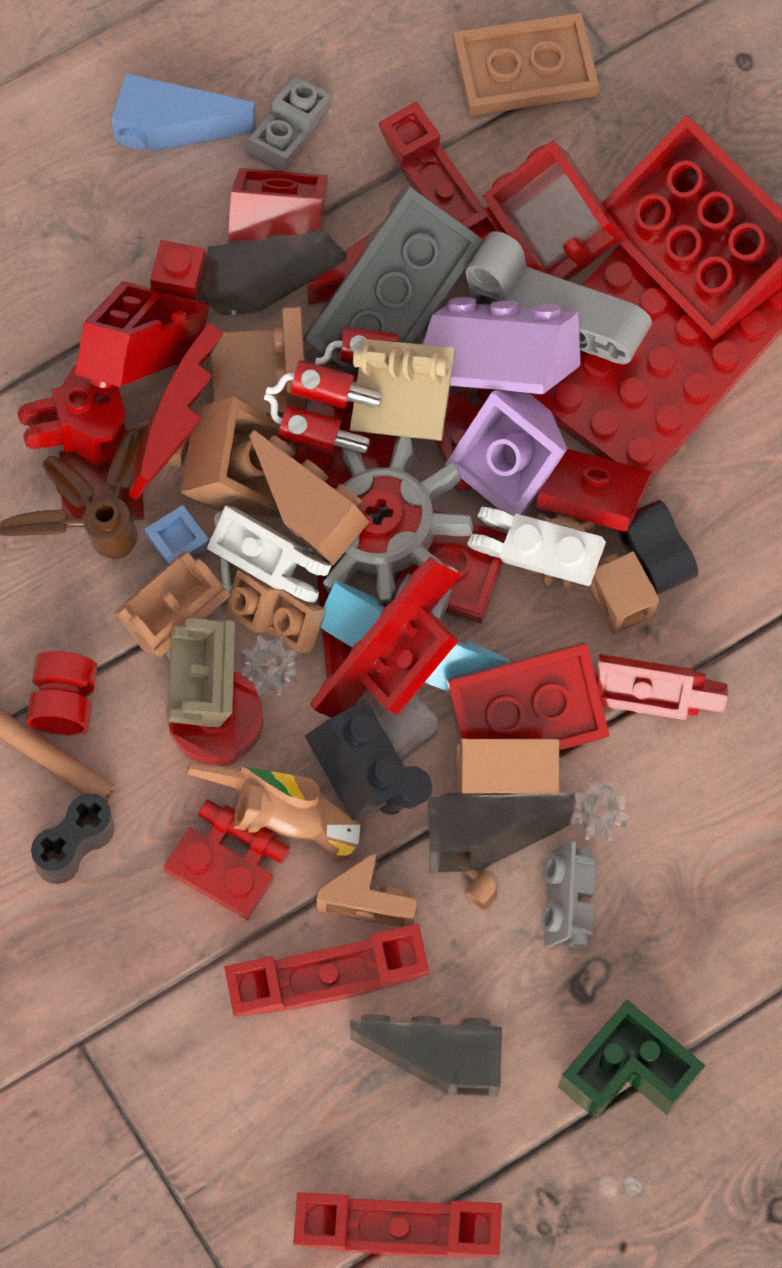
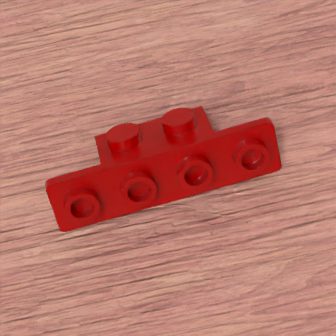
(397, 649)

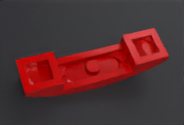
(431, 172)
(327, 974)
(398, 1227)

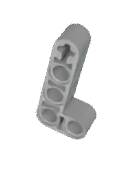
(606, 323)

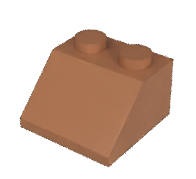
(223, 461)

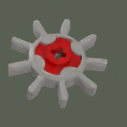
(412, 520)

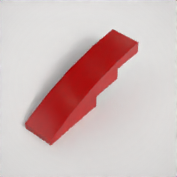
(172, 419)

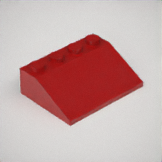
(701, 228)

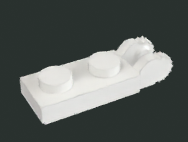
(541, 546)
(265, 553)

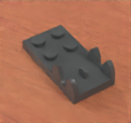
(399, 275)

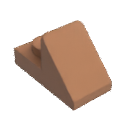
(352, 898)

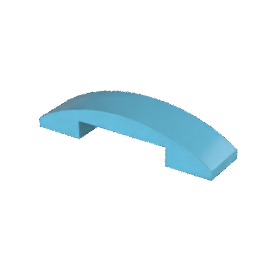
(353, 613)

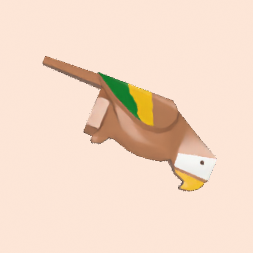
(285, 805)

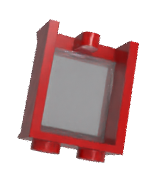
(553, 213)

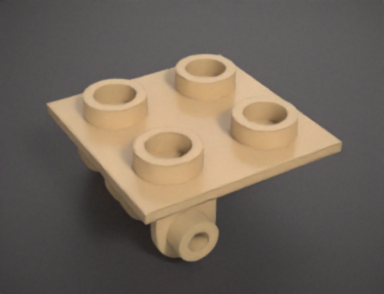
(412, 387)

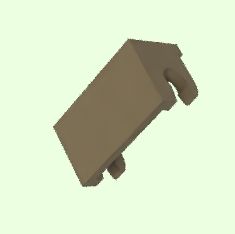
(201, 672)

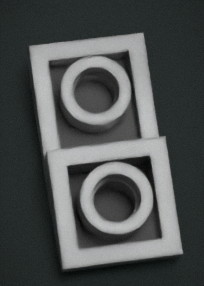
(290, 123)

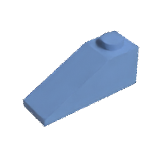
(172, 116)

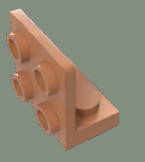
(257, 359)

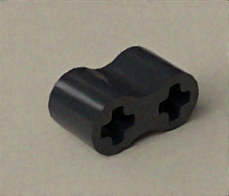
(659, 547)
(72, 838)

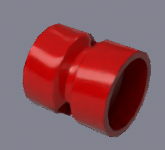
(61, 699)

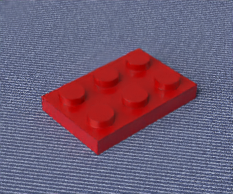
(532, 699)

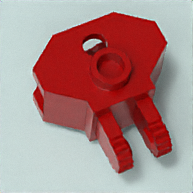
(78, 418)

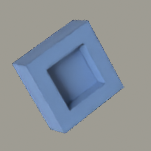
(176, 534)

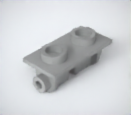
(569, 874)

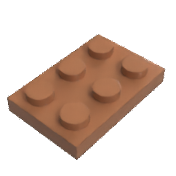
(525, 64)

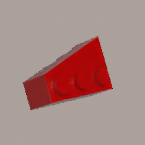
(137, 334)

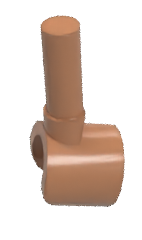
(481, 890)

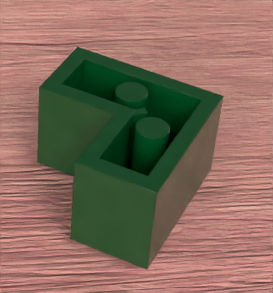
(632, 1052)

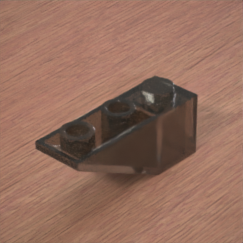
(260, 272)
(484, 829)
(448, 1057)

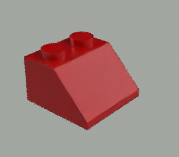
(275, 204)

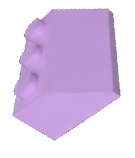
(507, 344)

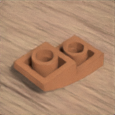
(275, 611)

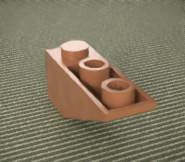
(311, 509)

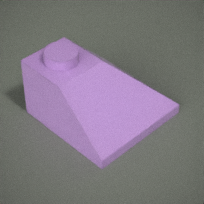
(509, 450)

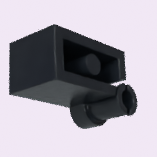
(365, 764)

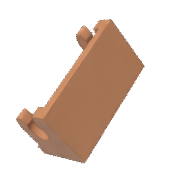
(175, 594)
(507, 766)

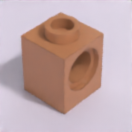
(623, 592)

